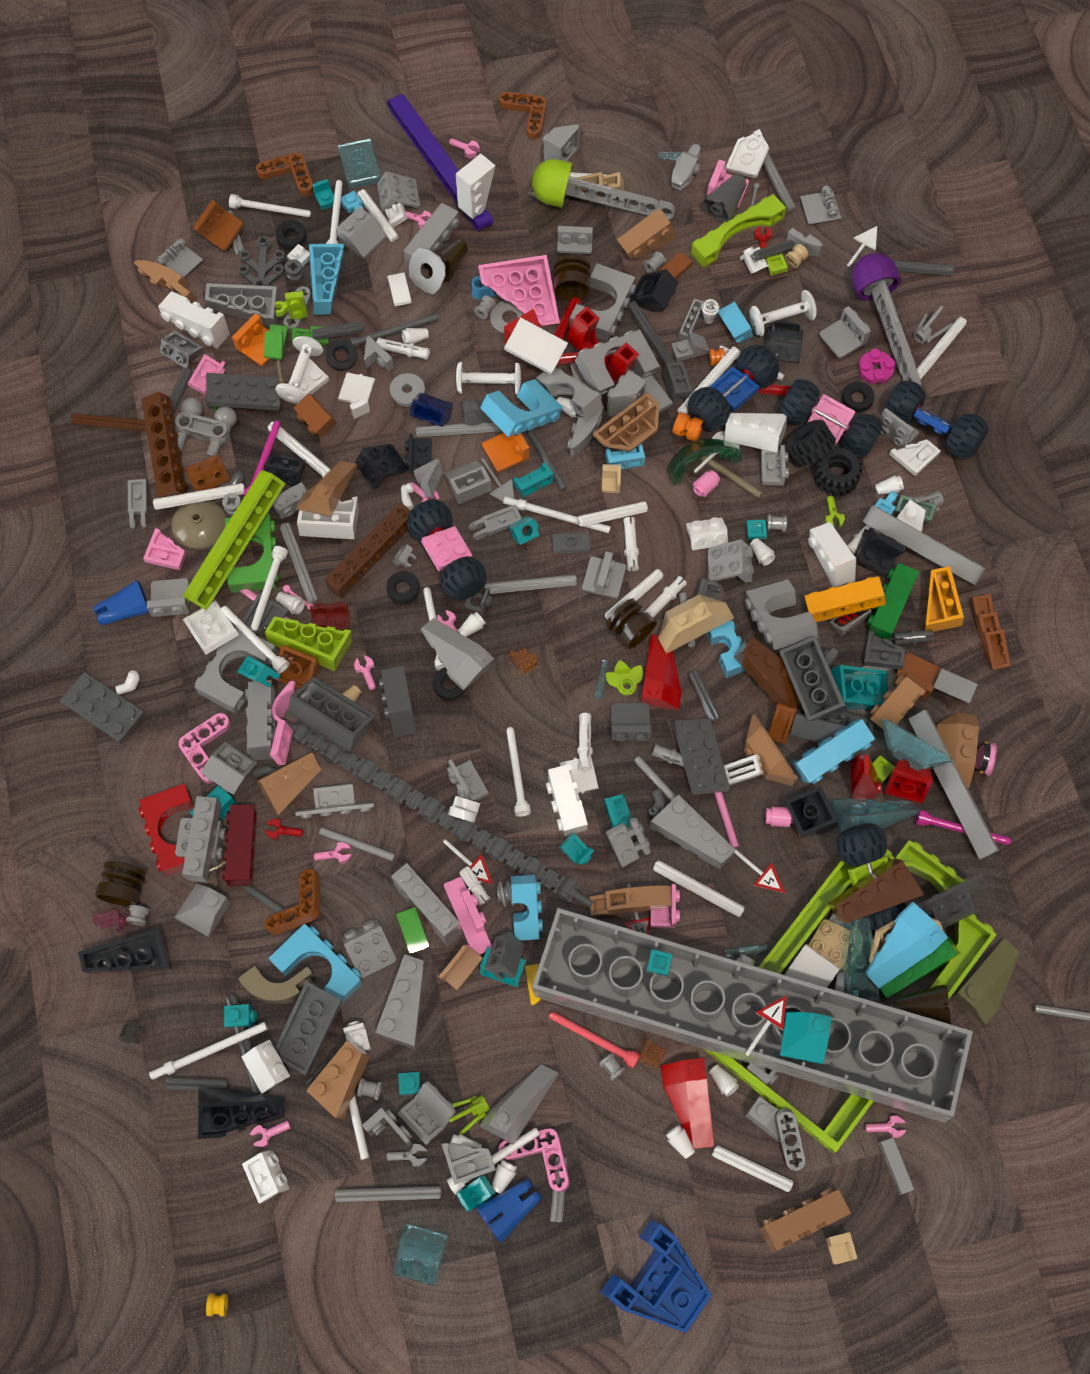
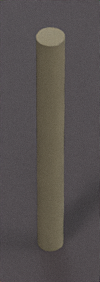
(730, 475)

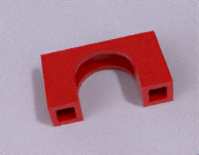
(583, 336)
(156, 811)

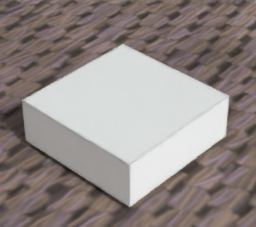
(359, 408)

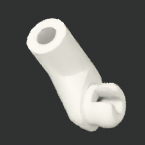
(130, 683)

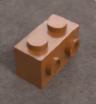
(315, 415)
(207, 473)

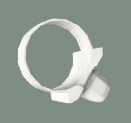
(464, 809)

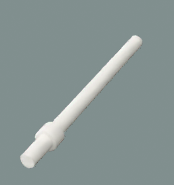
(523, 505)
(172, 1066)

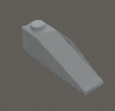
(459, 654)
(515, 1109)

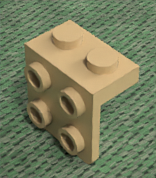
(832, 942)

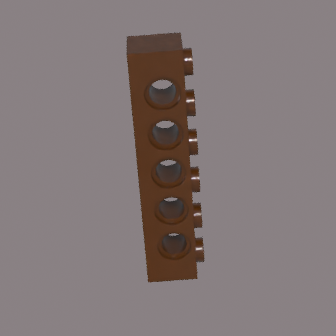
(163, 445)
(368, 551)

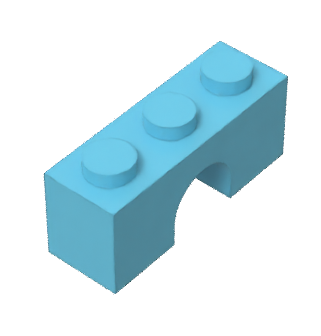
(726, 635)
(525, 891)

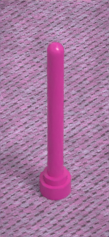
(266, 452)
(924, 818)

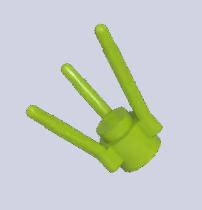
(477, 1107)

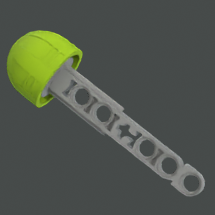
(553, 181)

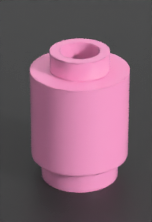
(706, 483)
(778, 817)

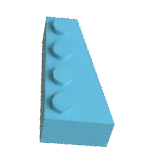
(325, 272)
(832, 752)

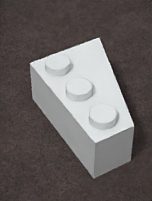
(474, 185)
(339, 525)
(833, 555)
(566, 800)

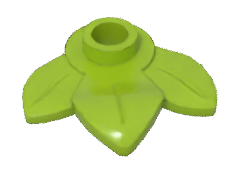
(625, 676)

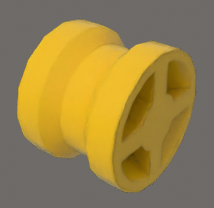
(217, 1305)

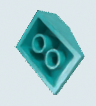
(860, 686)

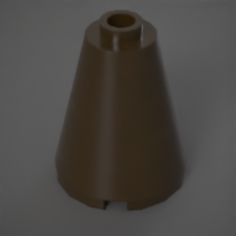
(451, 254)
(927, 1003)

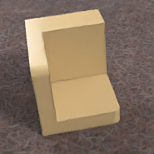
(611, 478)
(841, 1248)

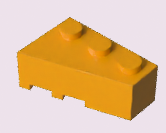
(943, 601)

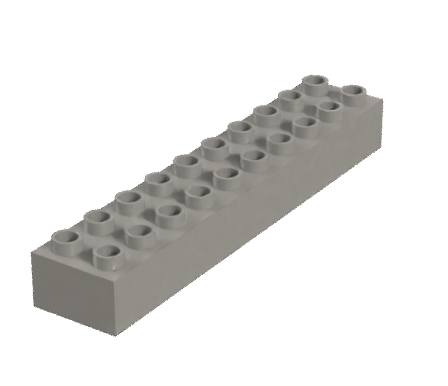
(713, 1006)

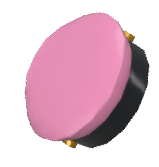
(986, 758)

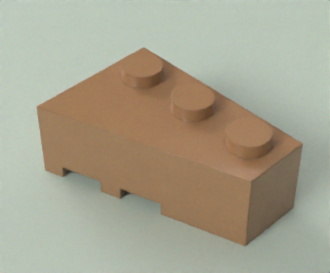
(288, 781)
(338, 1080)

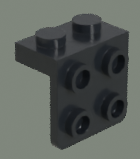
(379, 462)

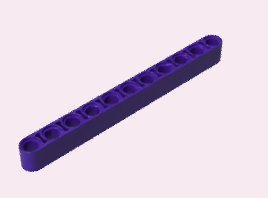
(432, 152)

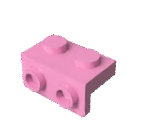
(198, 379)
(666, 916)

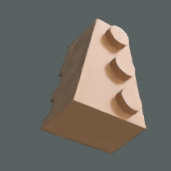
(647, 235)
(898, 700)

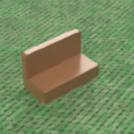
(461, 967)

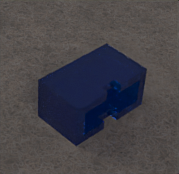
(431, 409)

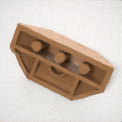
(631, 425)
(961, 740)
(773, 763)

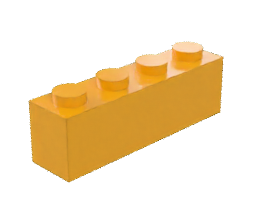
(845, 599)

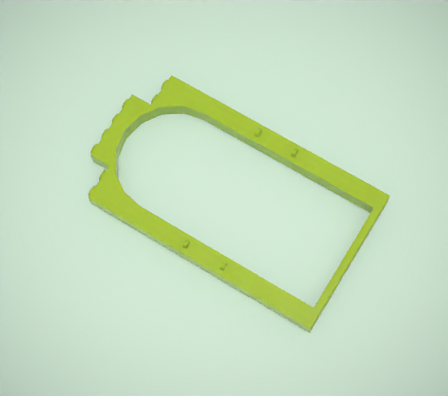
(970, 939)

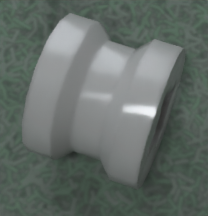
(230, 507)
(137, 915)

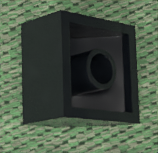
(655, 290)
(812, 812)

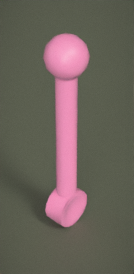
(287, 589)

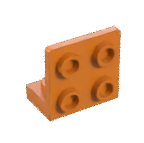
(250, 340)
(506, 451)

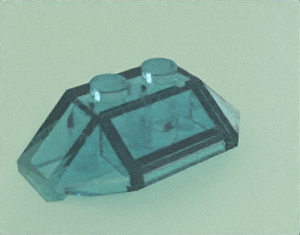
(912, 748)

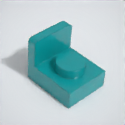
(323, 194)

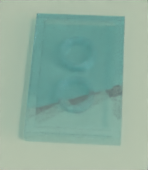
(359, 163)

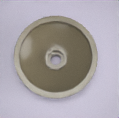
(198, 533)

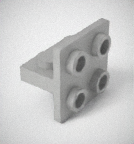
(604, 576)

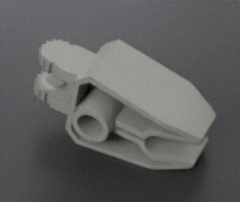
(686, 168)

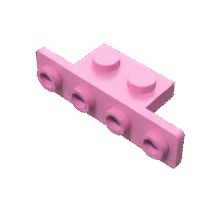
(467, 914)

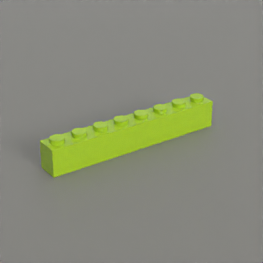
(233, 539)

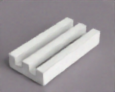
(756, 765)

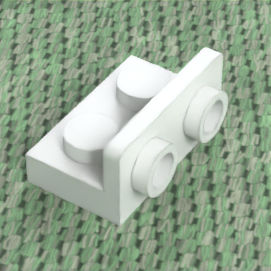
(265, 1175)

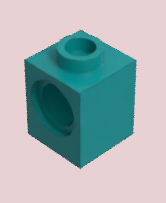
(516, 530)

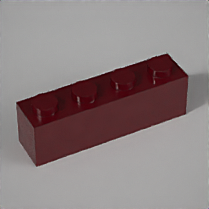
(240, 845)

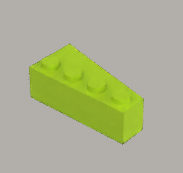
(324, 643)

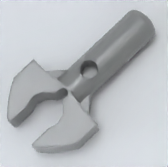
(408, 1155)

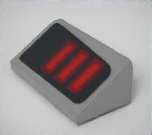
(847, 622)

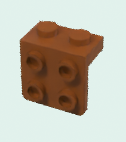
(218, 225)
(922, 670)

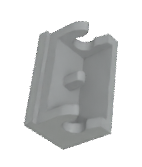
(955, 686)

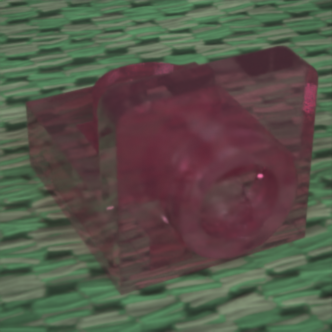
(107, 919)

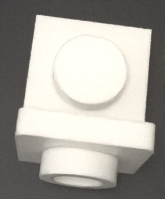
(752, 264)
(357, 1033)

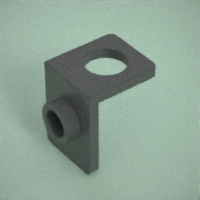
(486, 601)

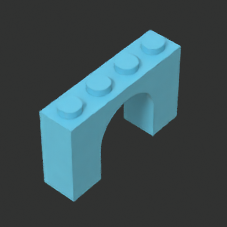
(514, 420)
(306, 944)

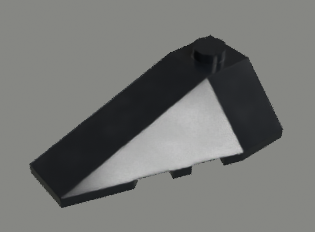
(229, 1109)

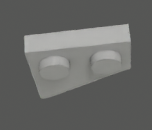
(467, 1162)

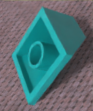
(805, 1036)

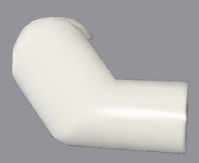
(405, 497)

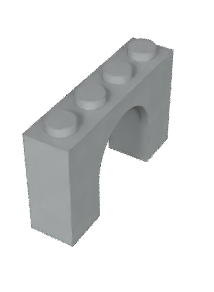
(617, 285)
(592, 360)
(779, 631)
(211, 682)
(415, 890)

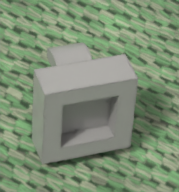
(402, 556)

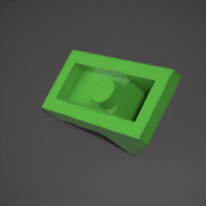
(275, 341)

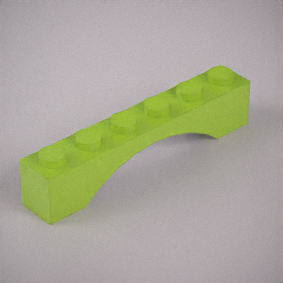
(764, 213)

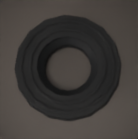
(288, 226)
(341, 365)
(865, 389)
(403, 576)
(443, 693)

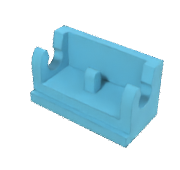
(735, 322)
(625, 458)

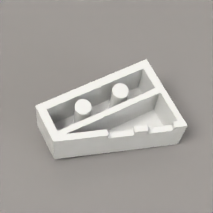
(756, 430)

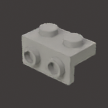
(774, 467)

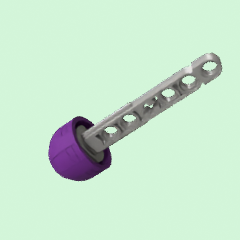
(875, 279)

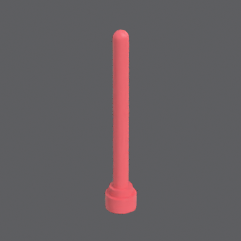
(629, 1057)

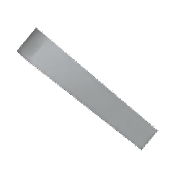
(924, 544)

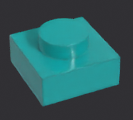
(756, 529)
(659, 962)
(409, 1083)

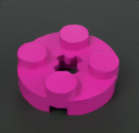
(879, 358)

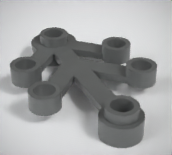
(263, 267)

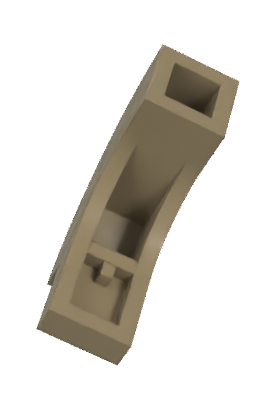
(274, 992)

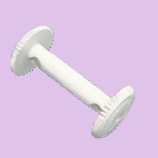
(807, 303)
(307, 348)
(488, 378)

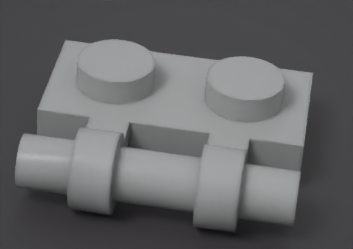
(622, 843)

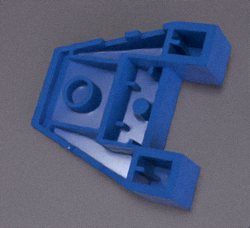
(666, 1286)

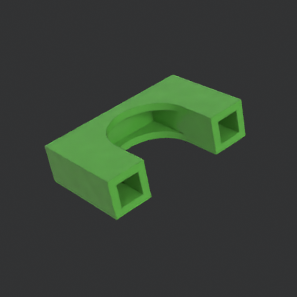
(255, 575)

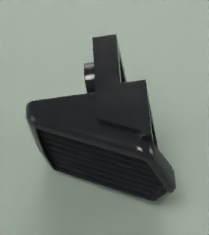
(785, 341)
(878, 551)

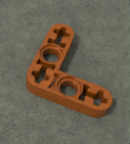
(533, 109)
(290, 166)
(280, 921)

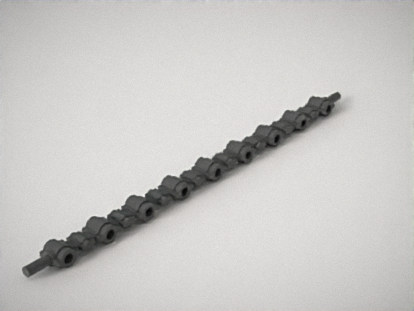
(433, 810)

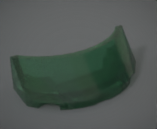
(698, 450)

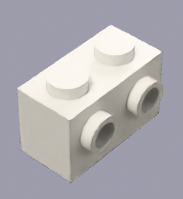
(265, 1066)

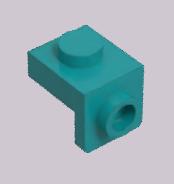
(576, 850)
(239, 1016)
(475, 1193)

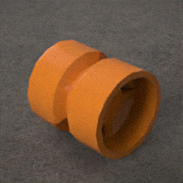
(687, 426)

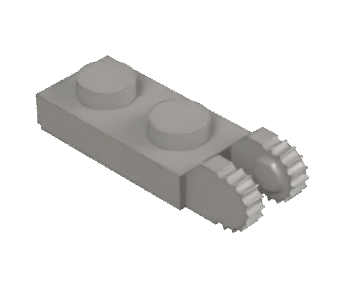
(137, 501)
(495, 522)

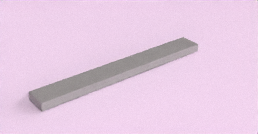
(956, 789)

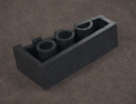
(131, 954)

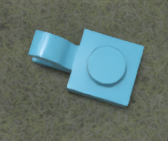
(351, 202)
(887, 505)

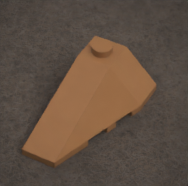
(328, 490)

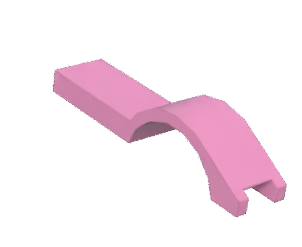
(283, 731)

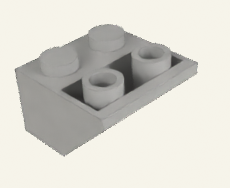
(628, 390)
(468, 481)

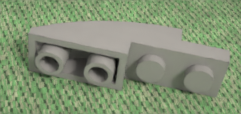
(583, 432)

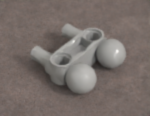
(202, 427)

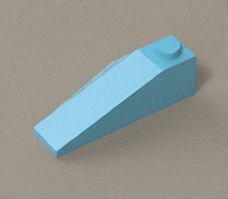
(908, 943)

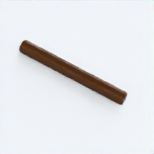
(105, 421)

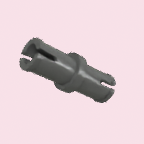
(913, 637)

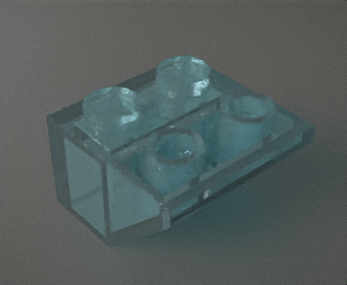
(420, 1255)

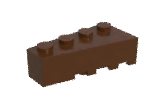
(768, 671)
(878, 891)

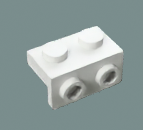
(707, 533)

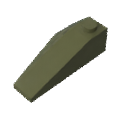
(986, 986)

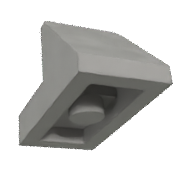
(690, 348)
(375, 353)
(429, 476)

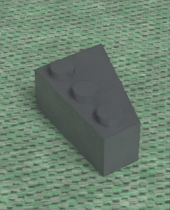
(397, 701)

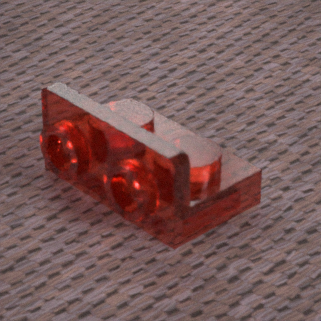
(331, 615)

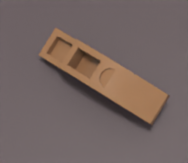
(165, 277)
(631, 899)

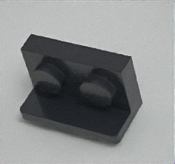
(418, 453)
(285, 468)

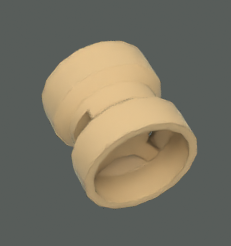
(798, 254)

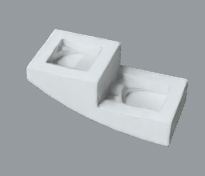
(399, 289)

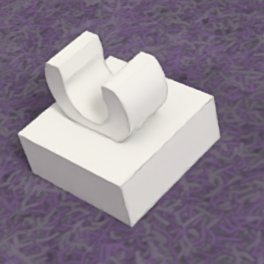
(396, 214)
(300, 254)

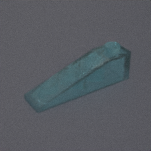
(882, 814)
(859, 951)

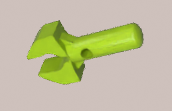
(833, 513)

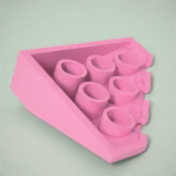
(524, 284)

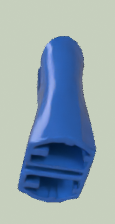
(124, 604)
(508, 1209)

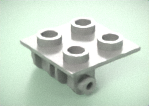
(820, 206)
(179, 258)

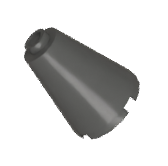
(725, 198)

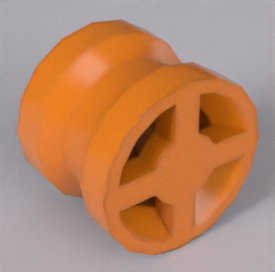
(715, 356)

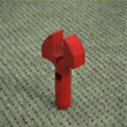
(763, 239)
(281, 830)

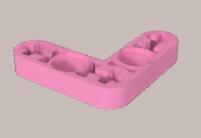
(196, 748)
(547, 1150)

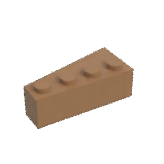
(805, 1220)

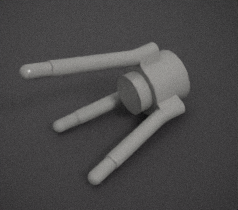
(923, 332)
(935, 498)

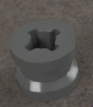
(297, 273)

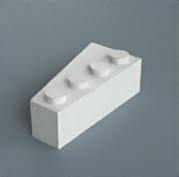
(193, 318)

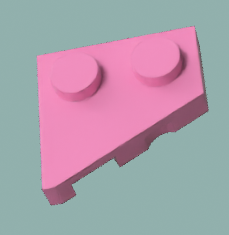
(164, 552)

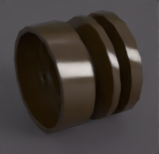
(571, 277)
(631, 623)
(121, 879)

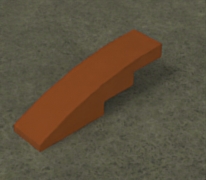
(990, 632)

